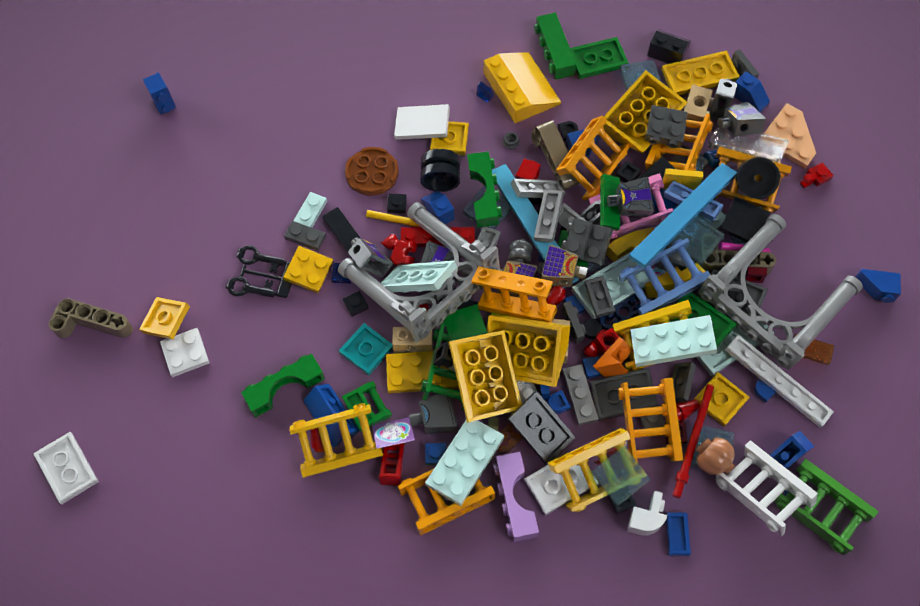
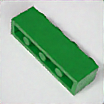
(555, 46)

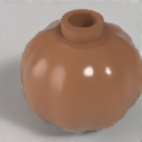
(715, 456)

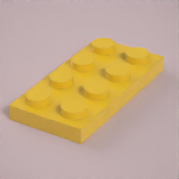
(699, 71)
(409, 370)

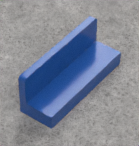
(324, 402)

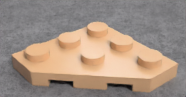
(792, 126)

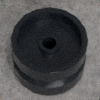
(440, 170)
(746, 177)

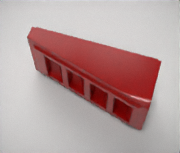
(392, 476)

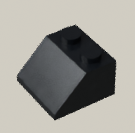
(668, 47)

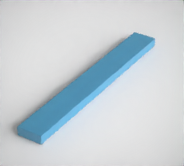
(682, 215)

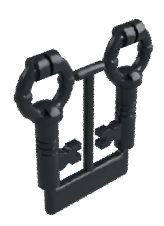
(284, 286)

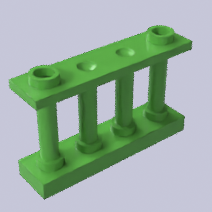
(843, 497)

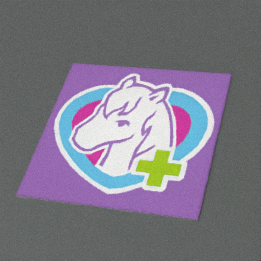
(393, 432)

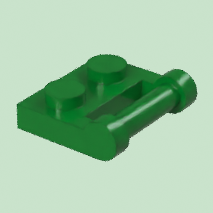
(357, 397)

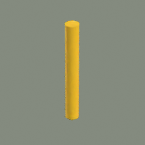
(391, 218)

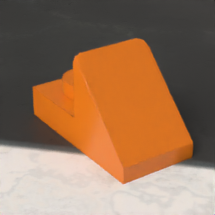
(611, 362)

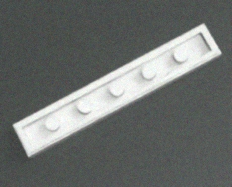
(779, 381)

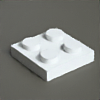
(184, 352)

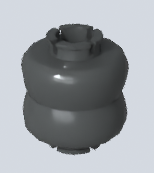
(520, 251)

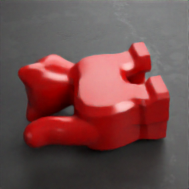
(400, 250)

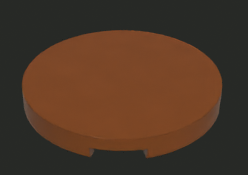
(372, 171)

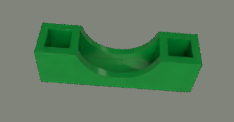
(486, 208)
(303, 372)

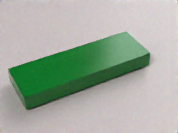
(609, 215)

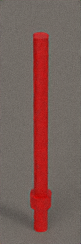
(682, 476)

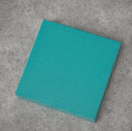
(366, 349)

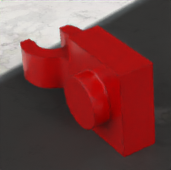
(818, 174)

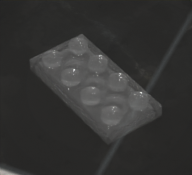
(755, 145)

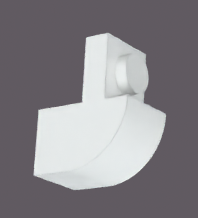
(648, 521)

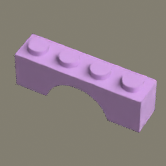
(522, 522)

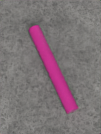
(735, 247)

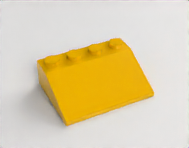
(519, 85)
(630, 115)
(534, 347)
(485, 375)

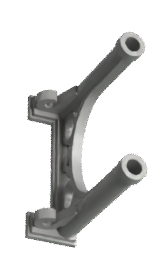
(420, 320)
(786, 351)

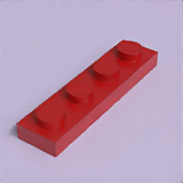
(421, 236)

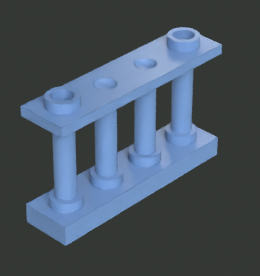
(665, 297)

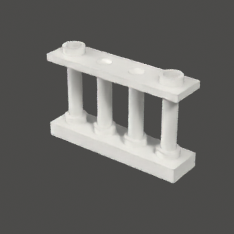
(770, 468)

